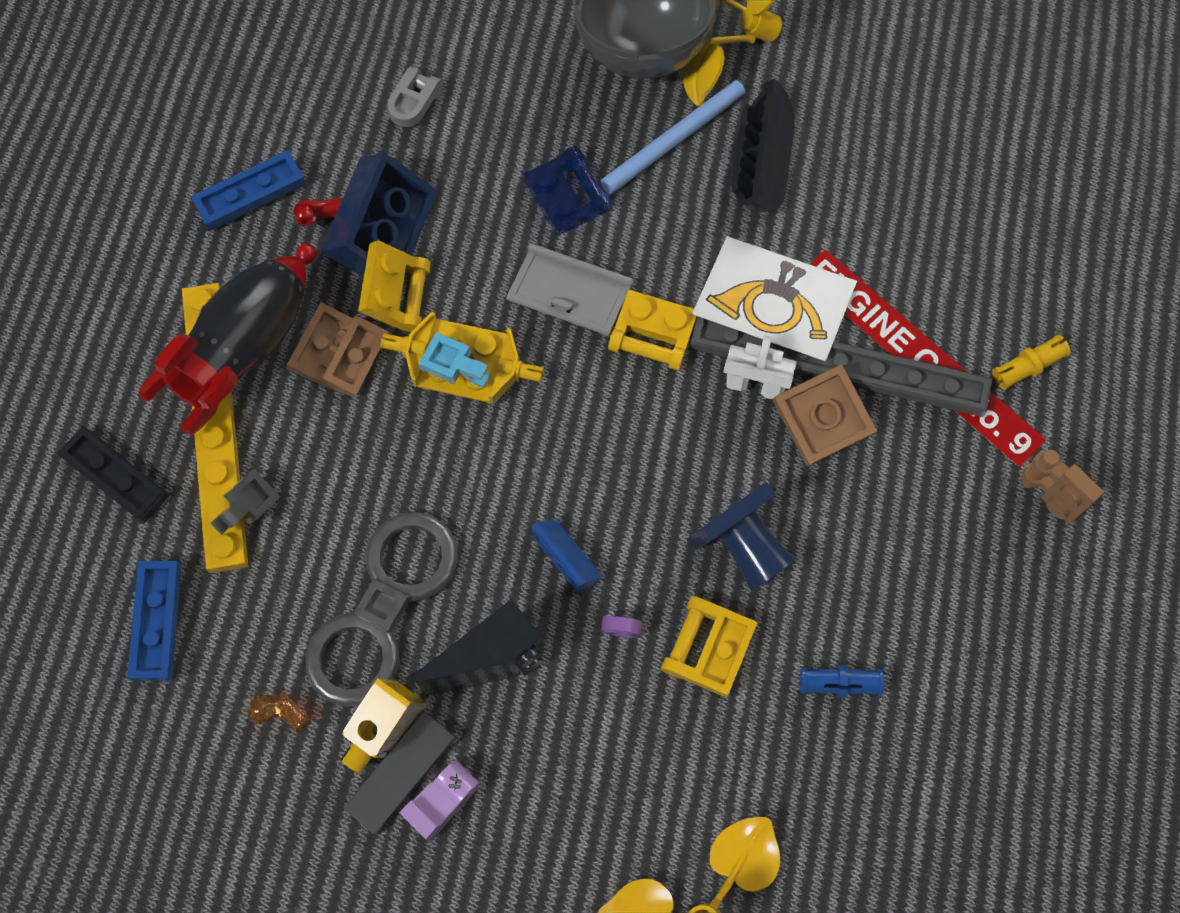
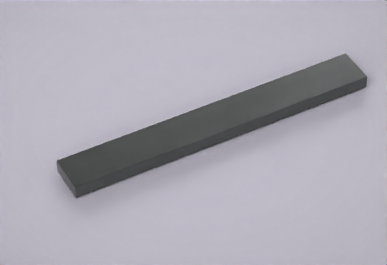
(866, 370)

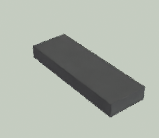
(399, 773)

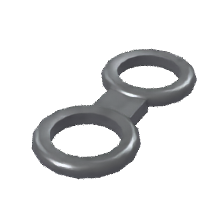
(381, 605)

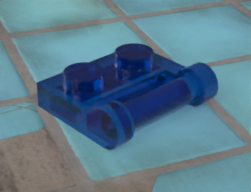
(557, 196)

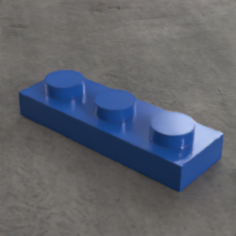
(248, 190)
(154, 621)

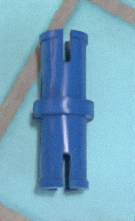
(841, 681)

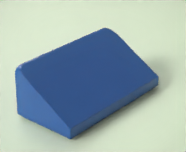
(566, 555)

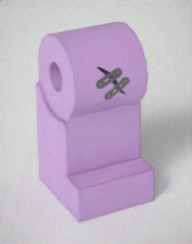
(440, 800)

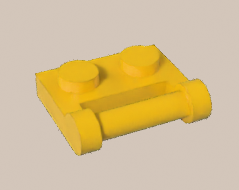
(384, 286)
(655, 320)
(721, 652)

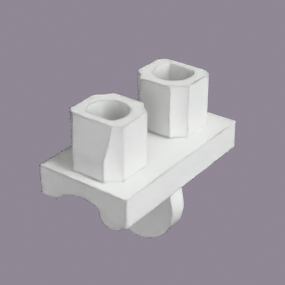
(761, 365)

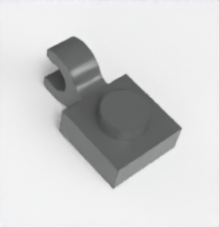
(248, 500)

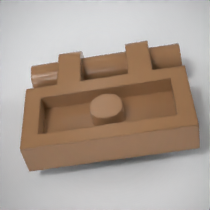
(1065, 488)

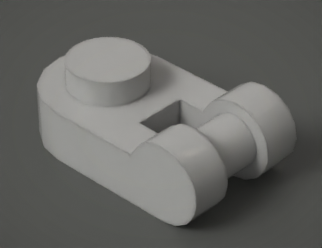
(407, 106)

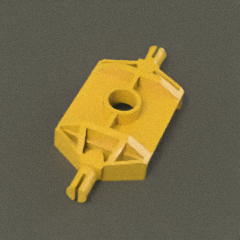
(487, 346)

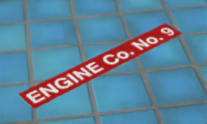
(902, 339)

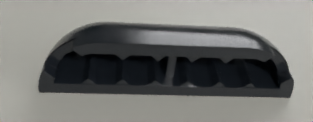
(764, 149)

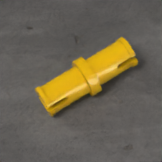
(1031, 362)

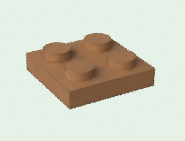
(824, 415)

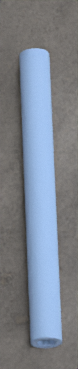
(673, 137)

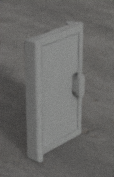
(570, 284)

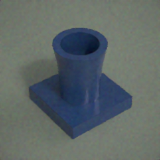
(747, 538)

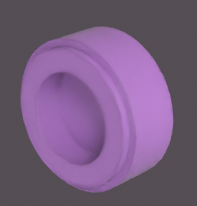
(621, 627)

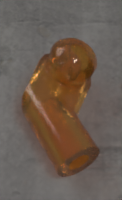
(280, 706)

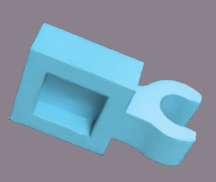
(450, 358)

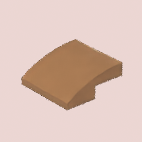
(336, 350)

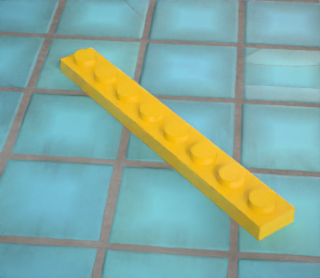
(216, 462)

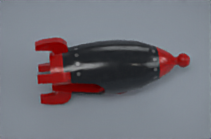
(231, 335)

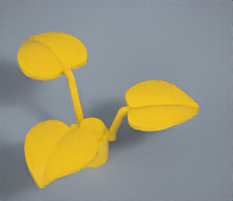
(706, 68)
(742, 852)

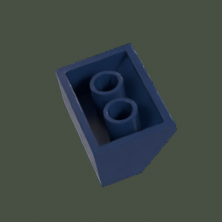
(382, 205)

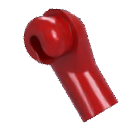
(310, 210)

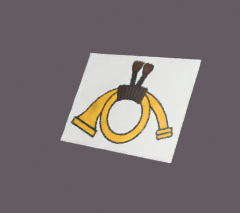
(775, 298)

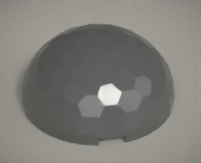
(645, 35)

